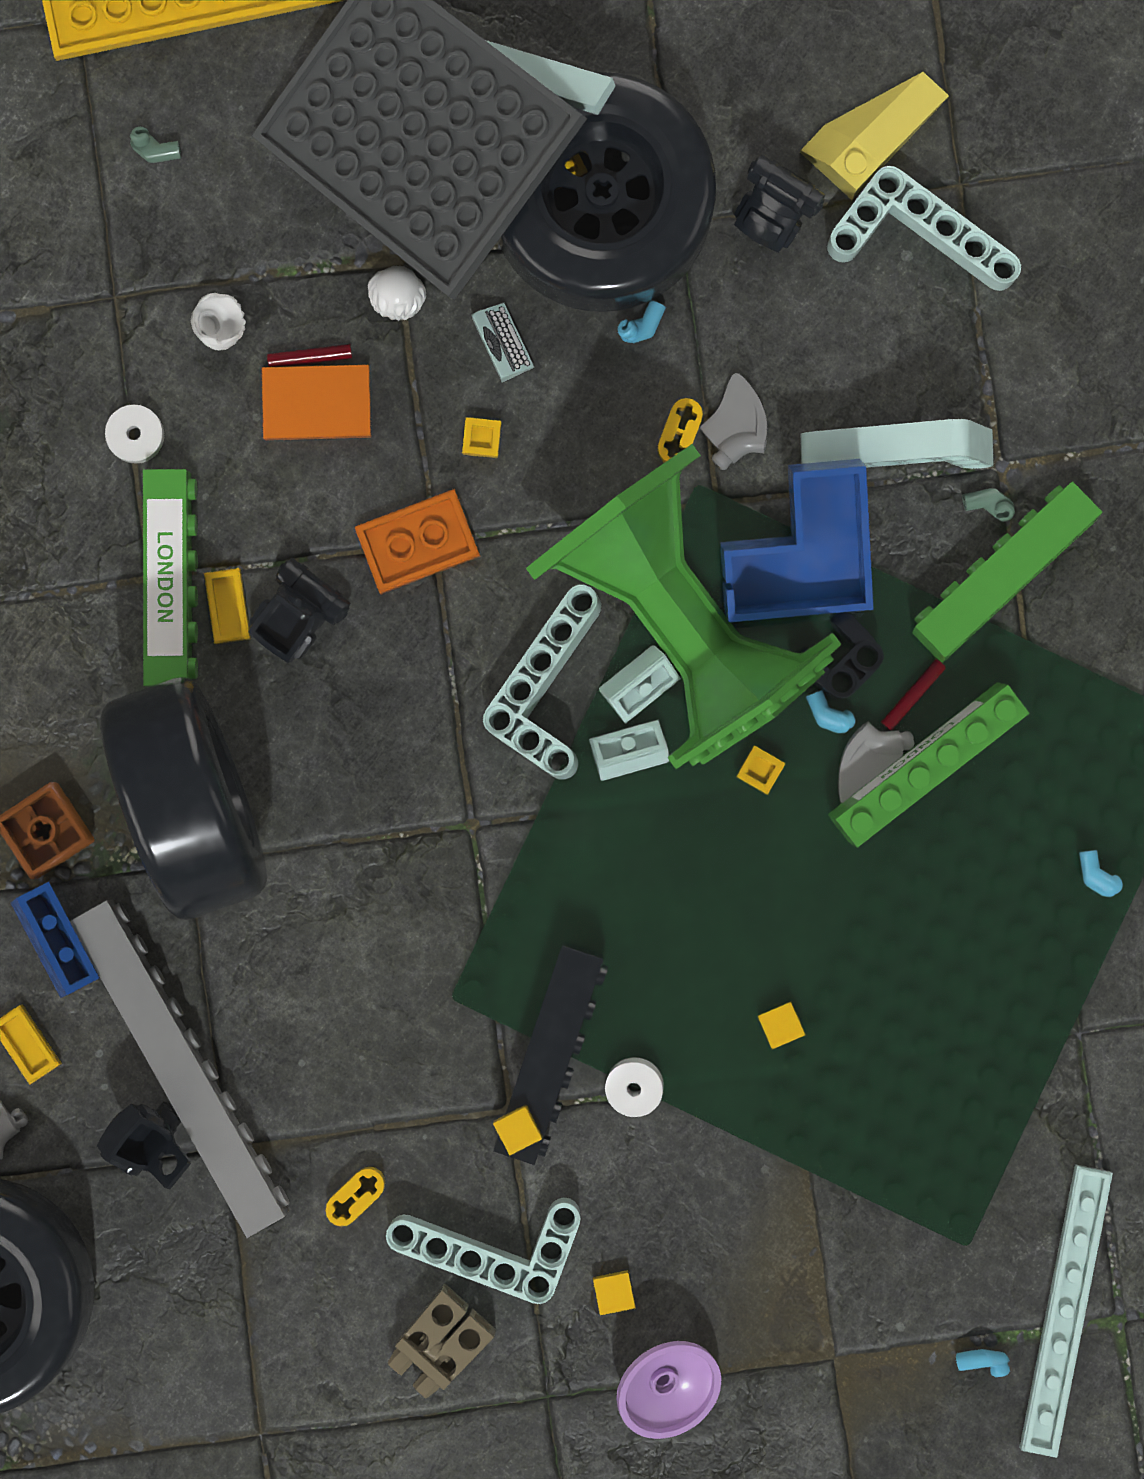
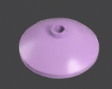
(668, 1389)

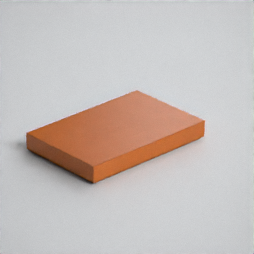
(316, 402)
(417, 541)

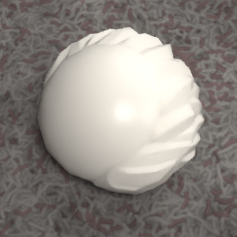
(396, 293)
(218, 321)

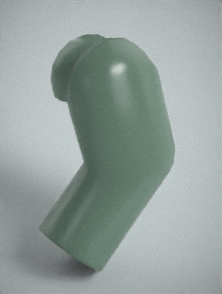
(151, 149)
(992, 501)

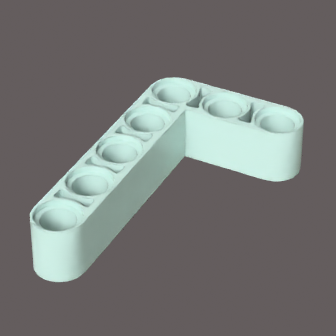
(925, 226)
(950, 440)
(540, 681)
(491, 1256)

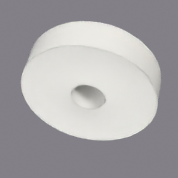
(125, 420)
(630, 1102)

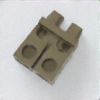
(434, 1353)

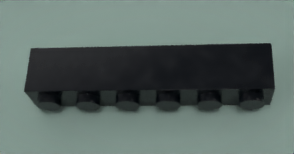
(554, 1041)

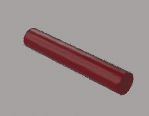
(309, 355)
(913, 695)

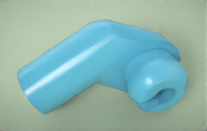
(644, 327)
(828, 717)
(1096, 878)
(984, 1358)

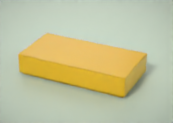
(227, 606)
(27, 1045)

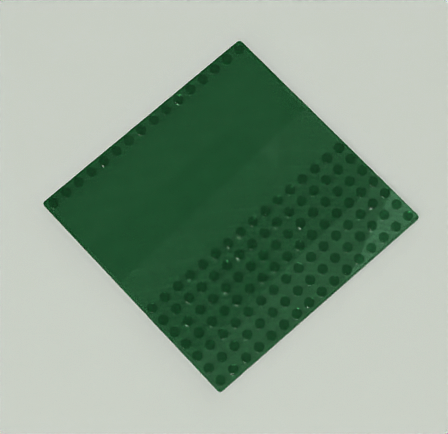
(920, 963)

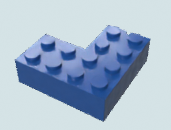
(822, 563)

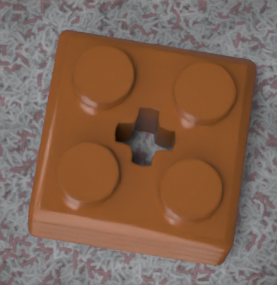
(21, 824)

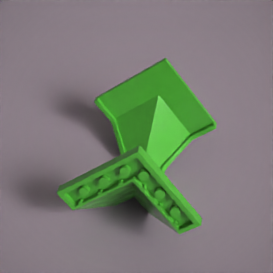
(638, 556)

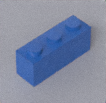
(54, 939)

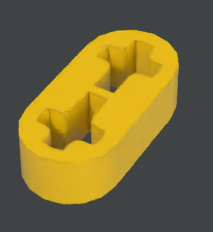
(671, 427)
(361, 1202)

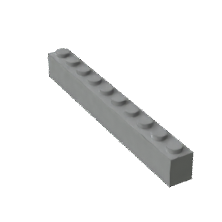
(180, 1067)

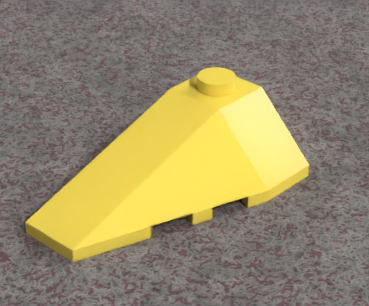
(869, 136)

